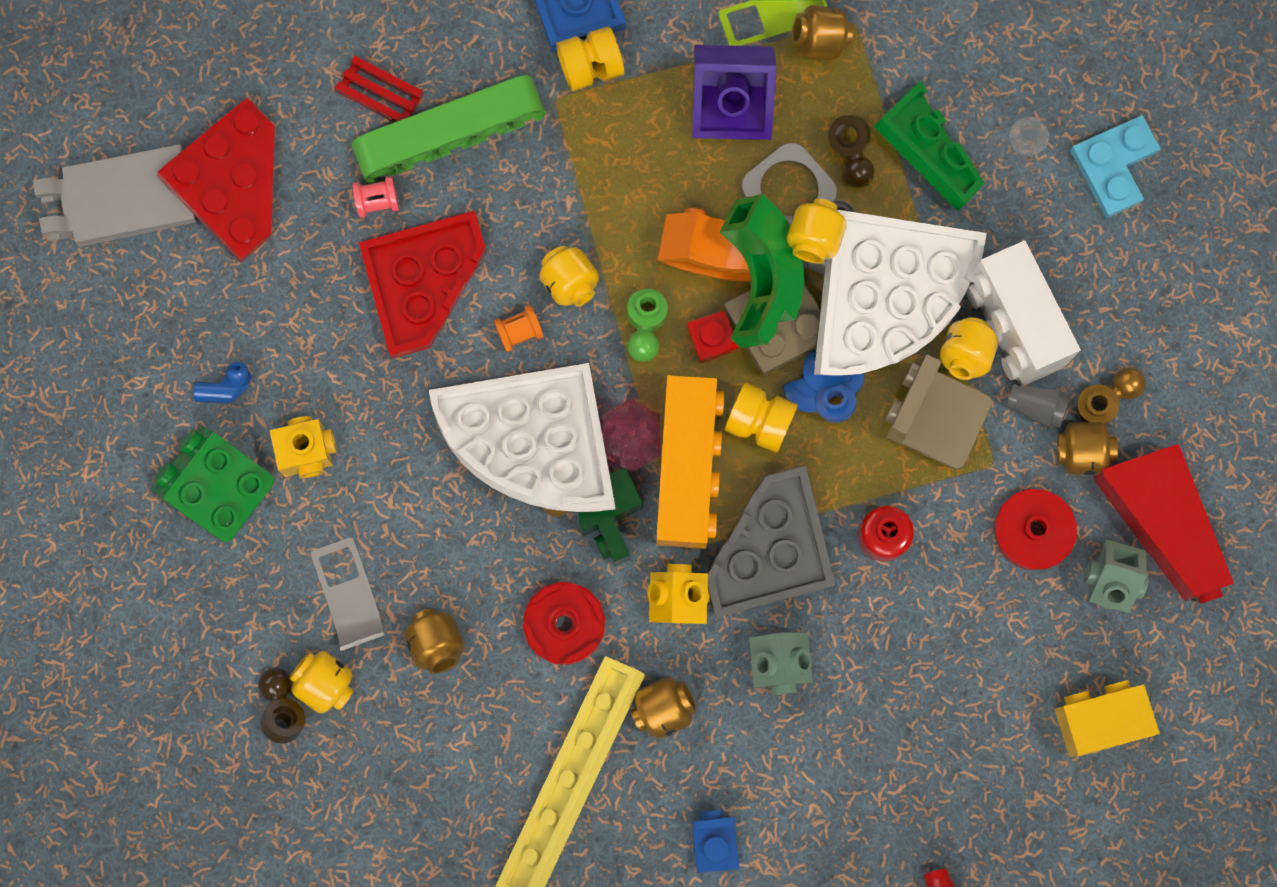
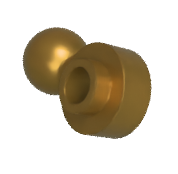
(1127, 384)

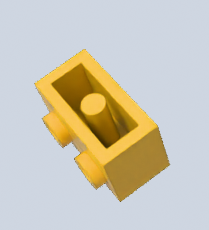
(1107, 719)

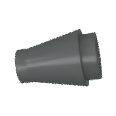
(1039, 404)

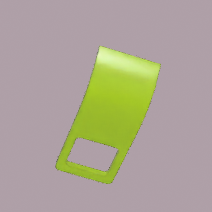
(775, 15)

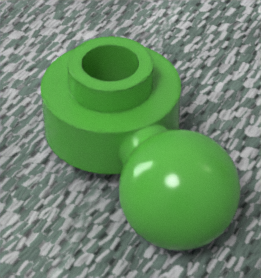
(643, 343)

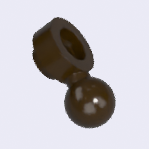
(857, 170)
(275, 687)

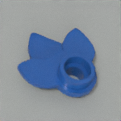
(815, 391)

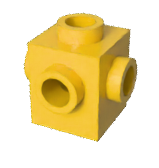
(291, 439)
(678, 595)

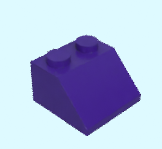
(733, 92)

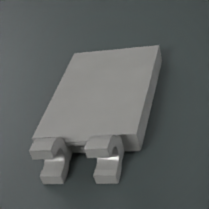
(112, 199)

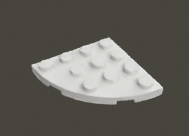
(891, 291)
(531, 437)

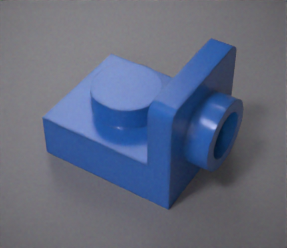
(715, 842)

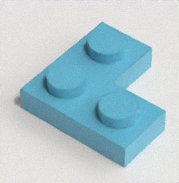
(1106, 160)

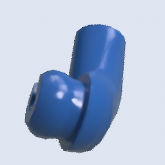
(228, 389)

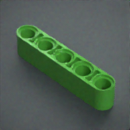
(447, 127)

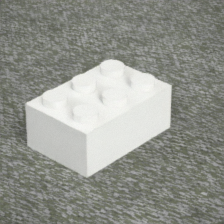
(1022, 314)

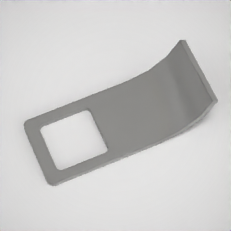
(350, 602)

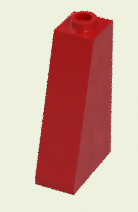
(1169, 520)

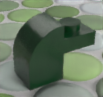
(626, 503)

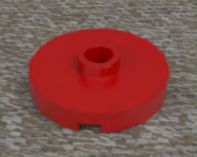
(1018, 541)
(558, 601)

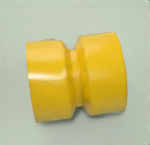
(590, 58)
(761, 417)

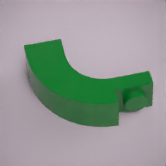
(776, 274)

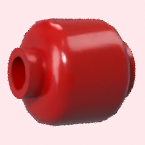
(883, 547)

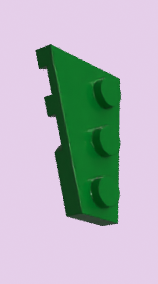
(923, 142)

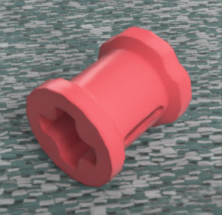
(366, 206)

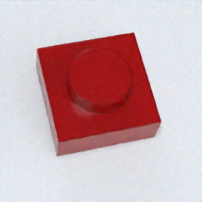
(711, 337)

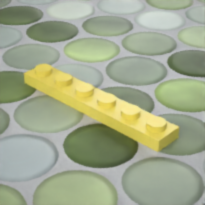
(572, 776)

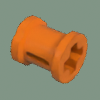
(518, 328)

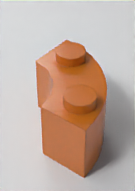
(695, 245)

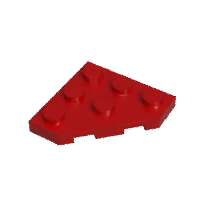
(229, 179)
(421, 277)

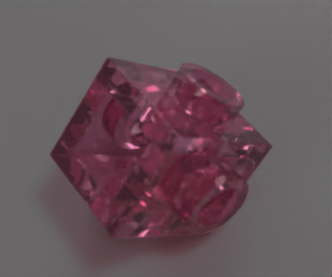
(631, 435)

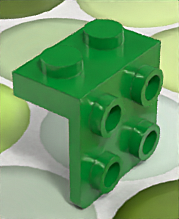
(213, 483)

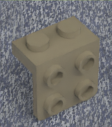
(937, 415)

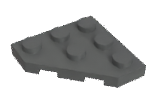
(772, 548)

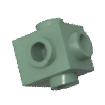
(1117, 576)
(781, 662)

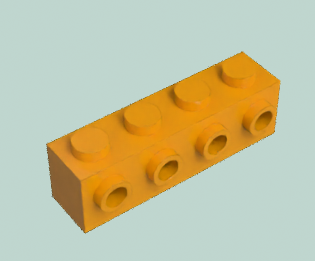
(687, 462)

